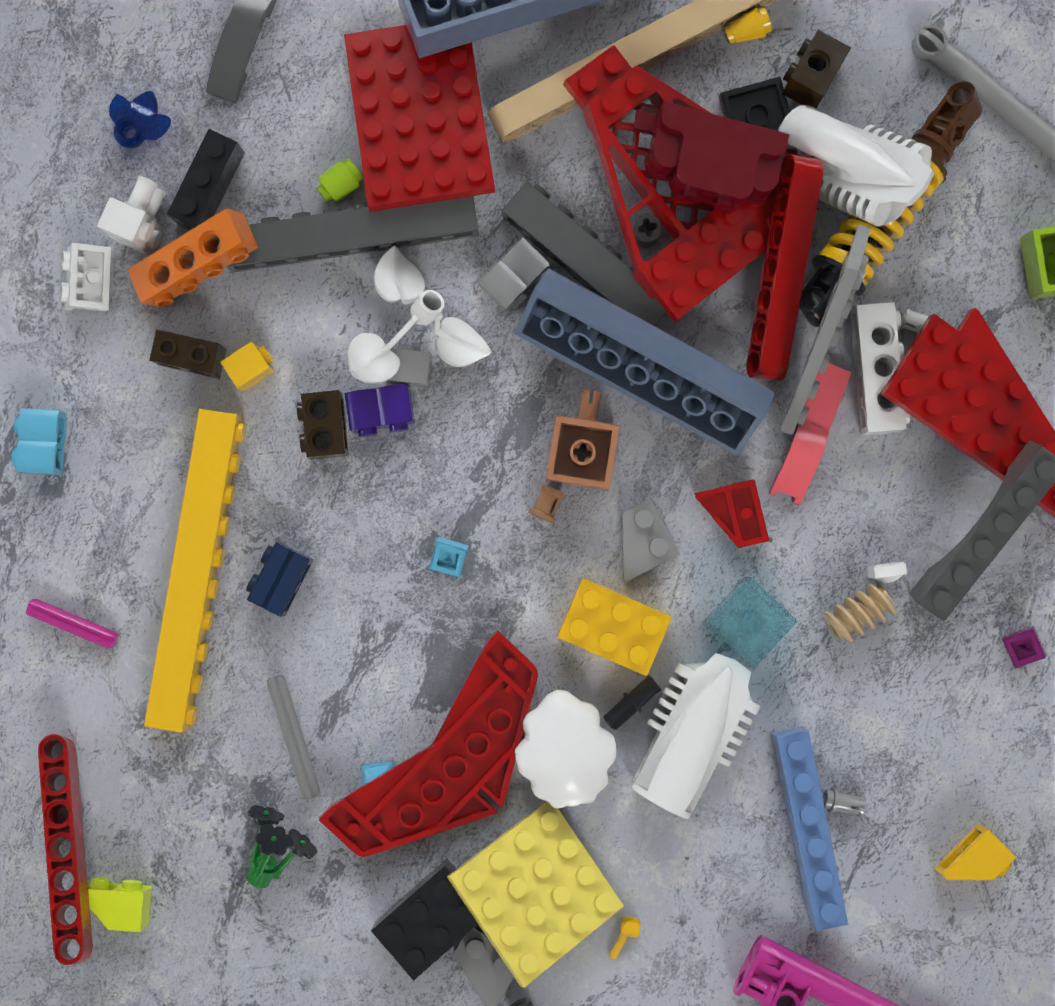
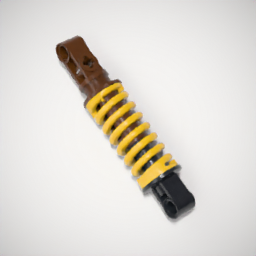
(943, 132)

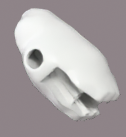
(565, 751)

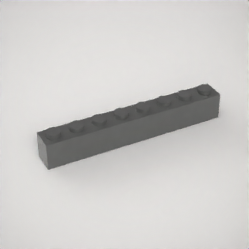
(357, 232)

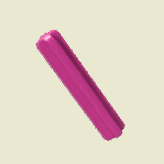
(72, 623)

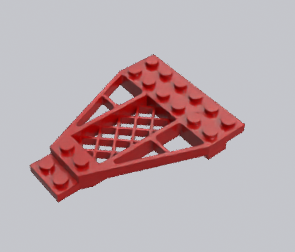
(709, 249)

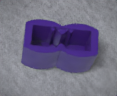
(379, 409)

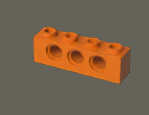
(177, 257)

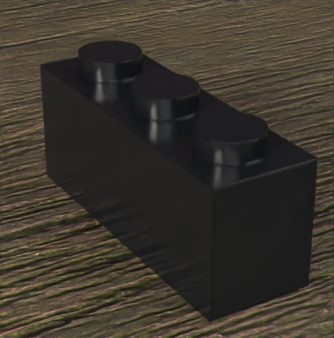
(206, 180)

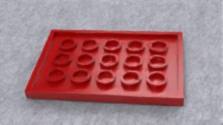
(417, 120)

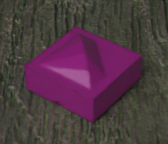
(1024, 647)

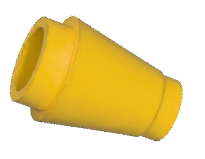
(748, 27)

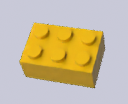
(614, 626)

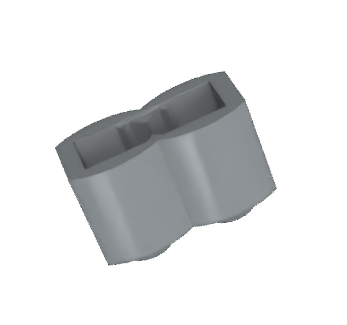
(514, 275)

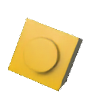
(248, 365)

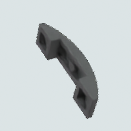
(236, 47)

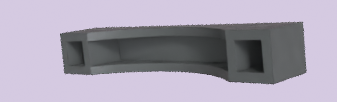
(1019, 493)

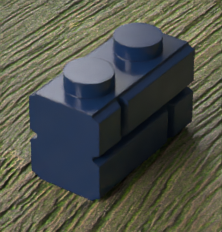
(279, 578)

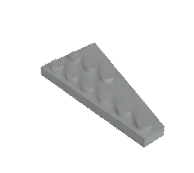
(829, 329)

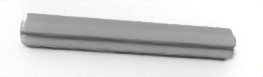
(293, 737)

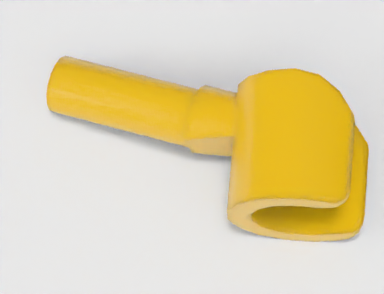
(629, 927)

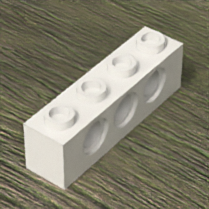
(866, 352)

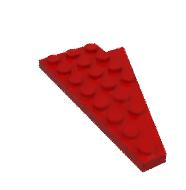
(970, 395)

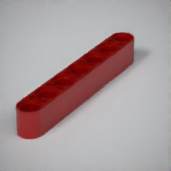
(784, 267)
(75, 861)

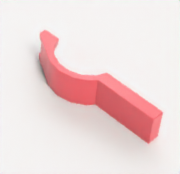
(812, 436)

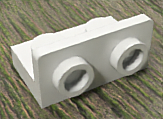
(86, 277)

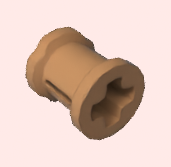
(547, 503)

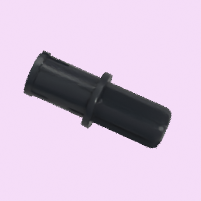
(631, 703)

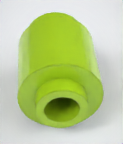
(339, 181)

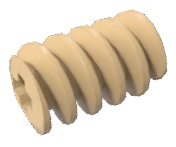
(859, 612)

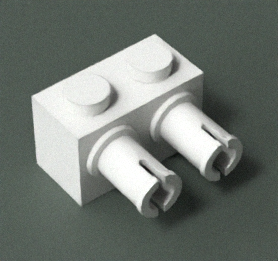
(134, 220)

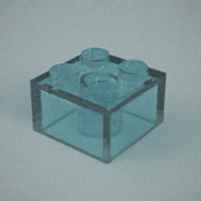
(750, 621)

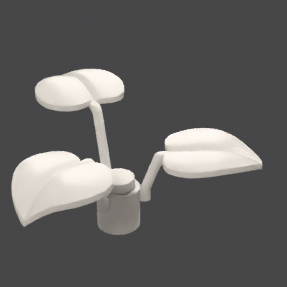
(400, 279)

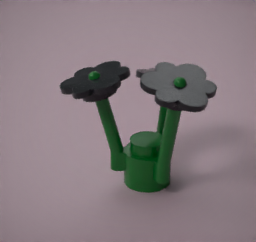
(271, 841)

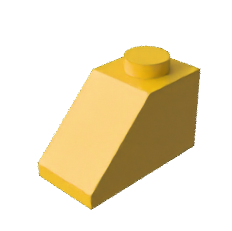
(977, 857)

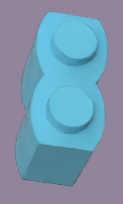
(40, 442)

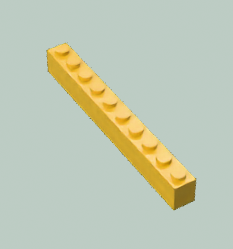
(194, 571)

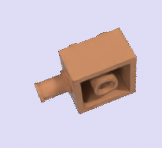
(585, 431)

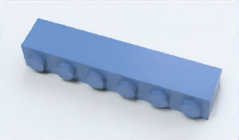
(809, 828)

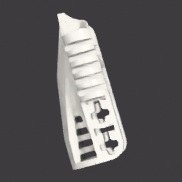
(863, 170)
(694, 732)

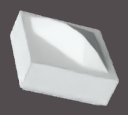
(887, 572)

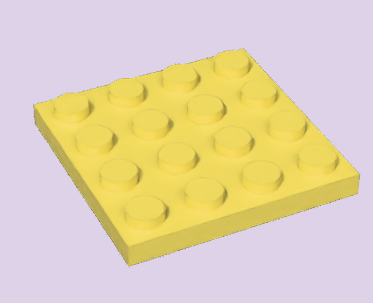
(535, 892)

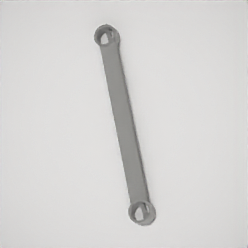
(987, 89)

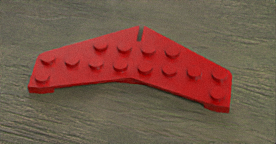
(442, 782)

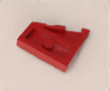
(737, 512)

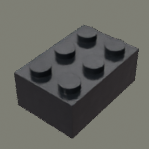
(425, 922)

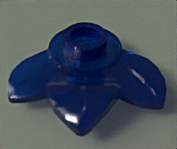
(138, 115)

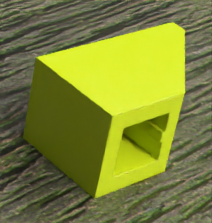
(120, 905)

